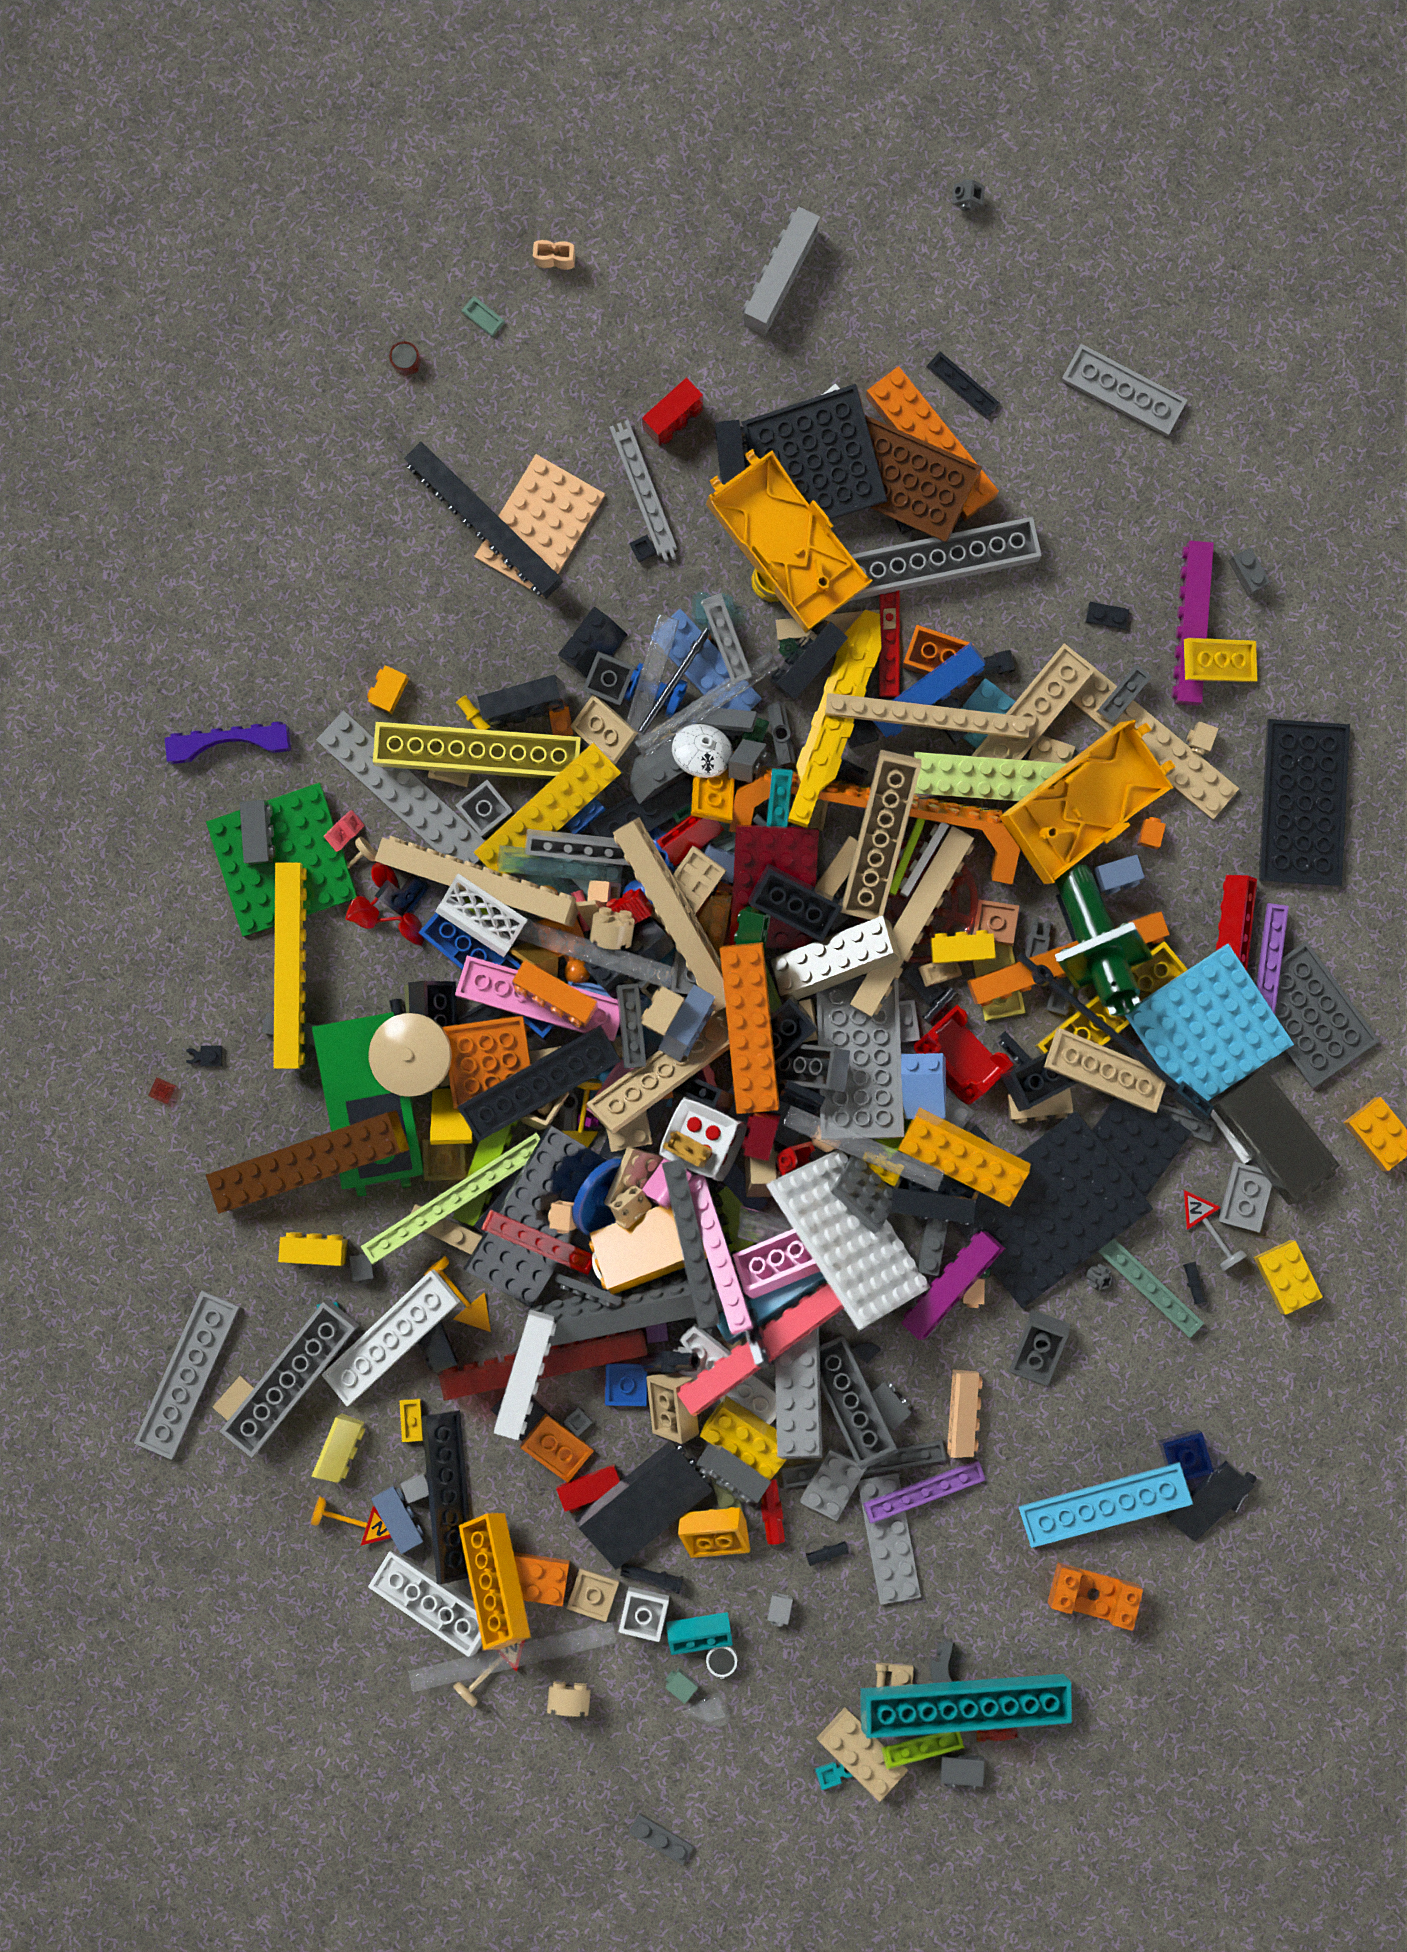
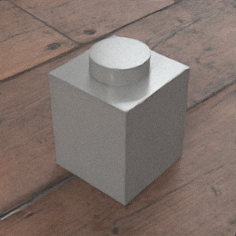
(415, 1487)
(779, 1609)

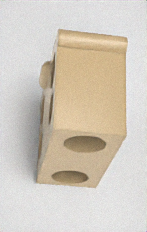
(630, 1207)

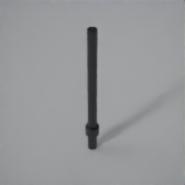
(696, 648)

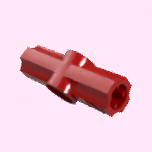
(772, 1514)

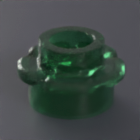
(787, 642)

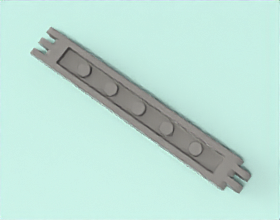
(644, 491)

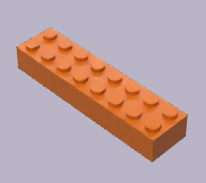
(908, 411)
(749, 1028)

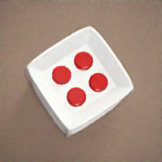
(711, 1128)

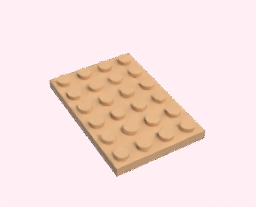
(547, 513)

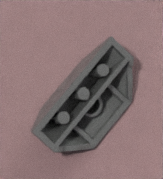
(655, 773)

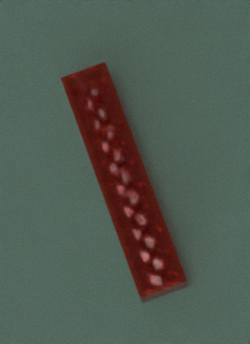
(560, 1360)

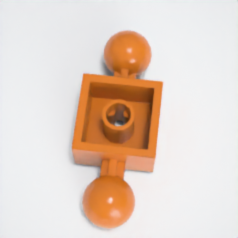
(574, 969)

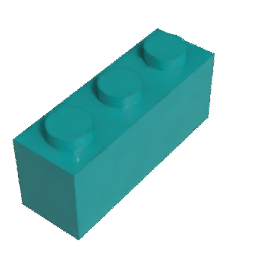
(699, 1633)

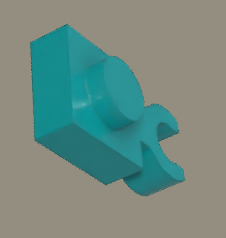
(829, 1775)

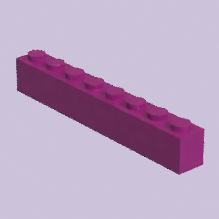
(1193, 615)

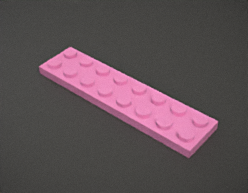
(493, 986)

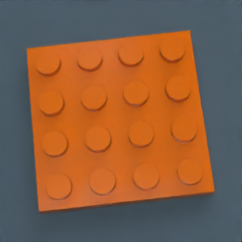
(485, 1054)

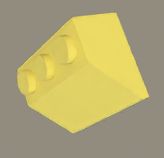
(339, 1448)

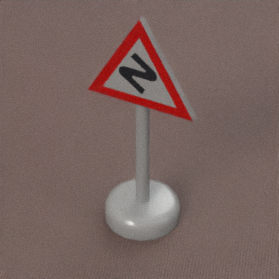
(1197, 1210)

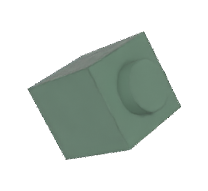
(681, 1685)

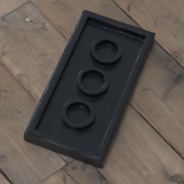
(1211, 1501)

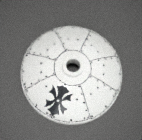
(701, 758)

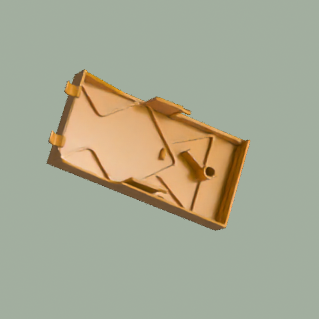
(787, 540)
(1087, 800)

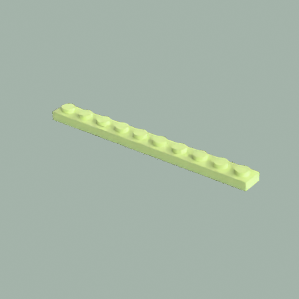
(450, 1200)

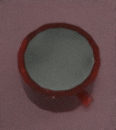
(405, 358)

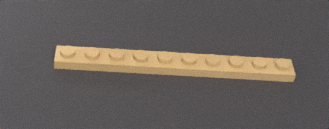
(927, 716)

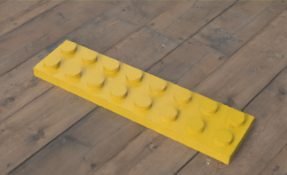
(553, 803)

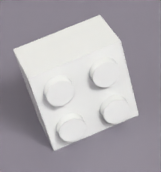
(643, 1614)

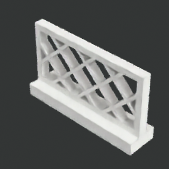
(474, 923)

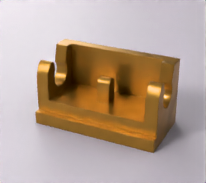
(688, 1149)

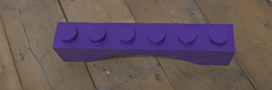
(186, 748)

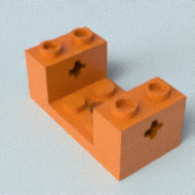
(1116, 1600)

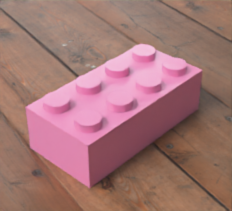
(774, 1264)

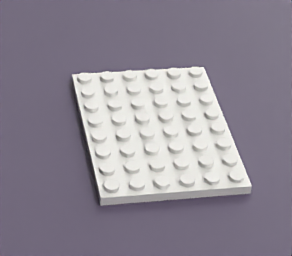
(863, 1269)

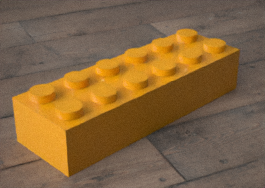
(964, 1156)
(494, 1581)

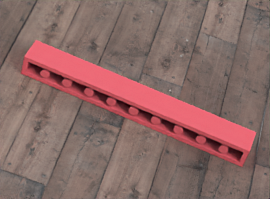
(777, 1338)

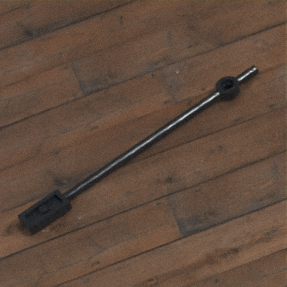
(1182, 1092)

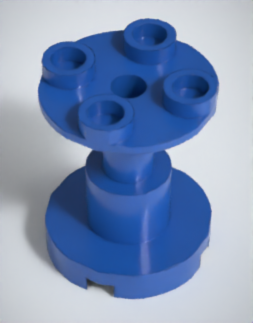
(672, 702)

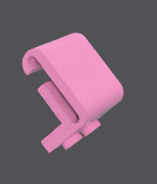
(656, 1187)

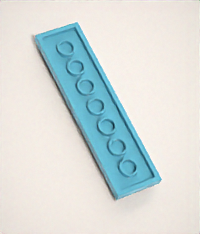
(1105, 1505)

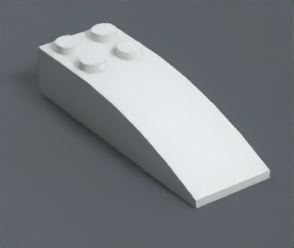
(429, 1603)

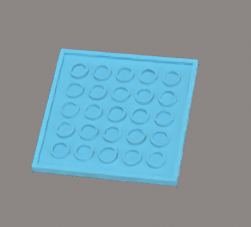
(1209, 1025)

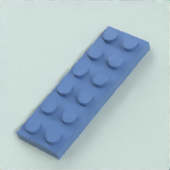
(707, 667)

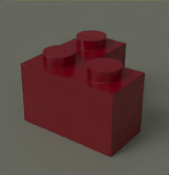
(762, 1133)

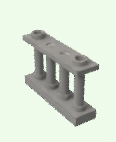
(726, 638)

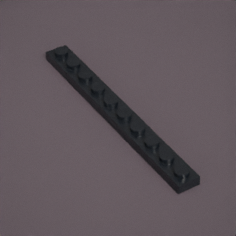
(755, 1334)

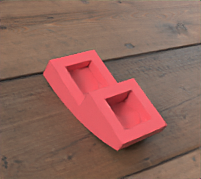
(344, 830)

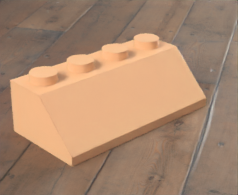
(963, 1413)

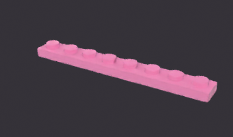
(719, 1256)

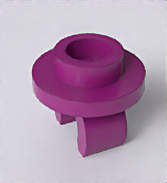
(589, 1120)

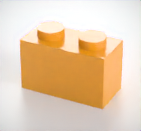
(387, 689)

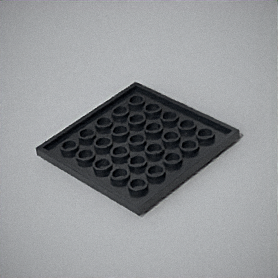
(823, 450)

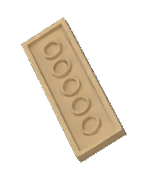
(1104, 1070)

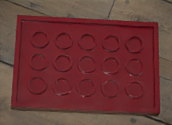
(786, 848)

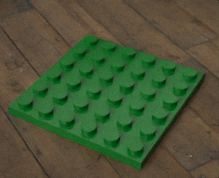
(299, 830)

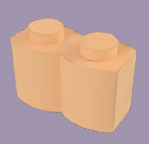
(554, 254)

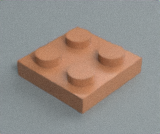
(997, 919)

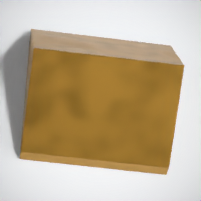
(537, 956)

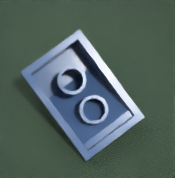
(923, 1084)

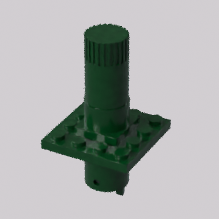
(1103, 952)

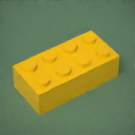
(744, 1437)

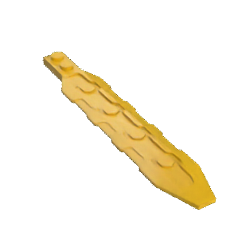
(828, 736)

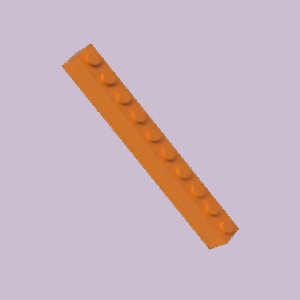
(1018, 977)

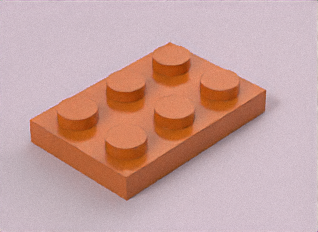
(556, 1448)

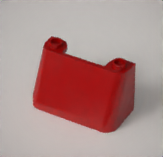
(969, 1064)
(794, 1157)

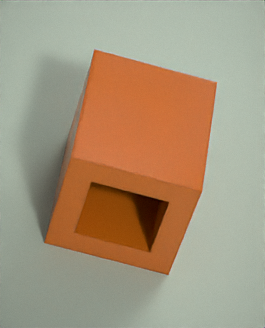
(1151, 833)

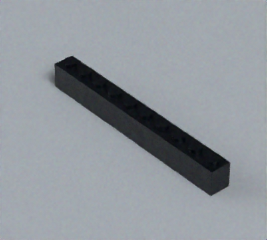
(483, 520)

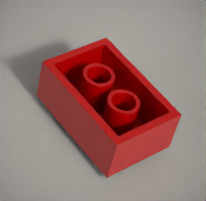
(673, 412)

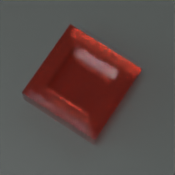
(162, 1090)

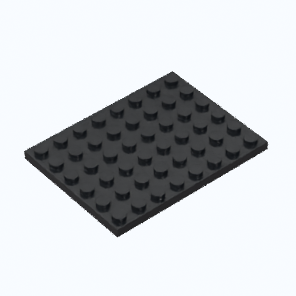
(1062, 1213)

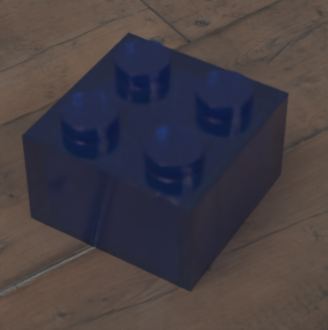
(1190, 1451)

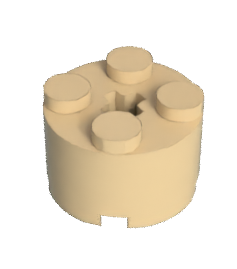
(612, 928)
(568, 1699)

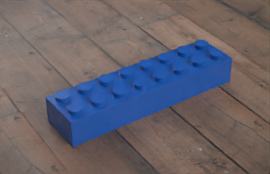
(458, 944)

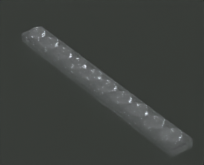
(587, 951)
(512, 1657)

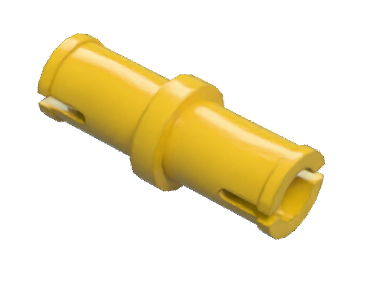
(472, 713)

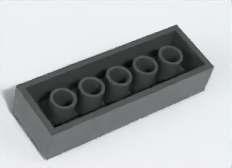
(854, 1404)

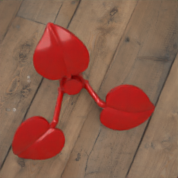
(366, 915)

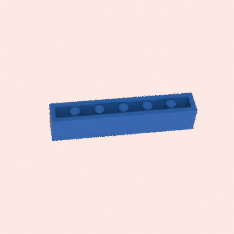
(939, 683)

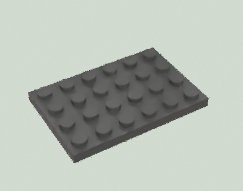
(1318, 1017)

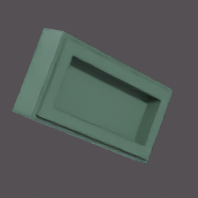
(483, 316)

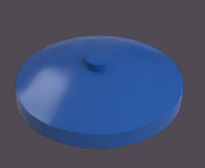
(589, 1207)

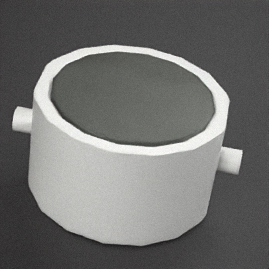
(721, 1661)

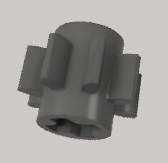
(1099, 1277)

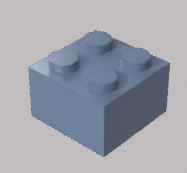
(1118, 874)

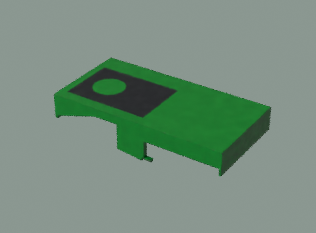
(356, 1095)

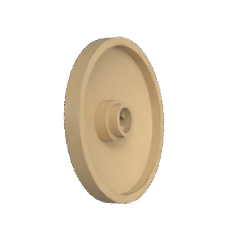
(410, 1054)

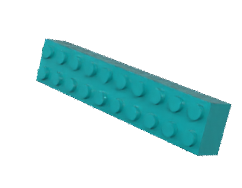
(965, 1705)

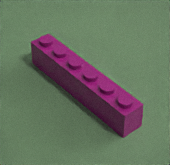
(952, 1285)

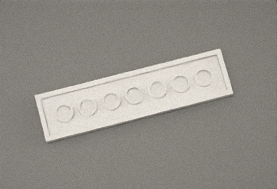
(390, 1337)

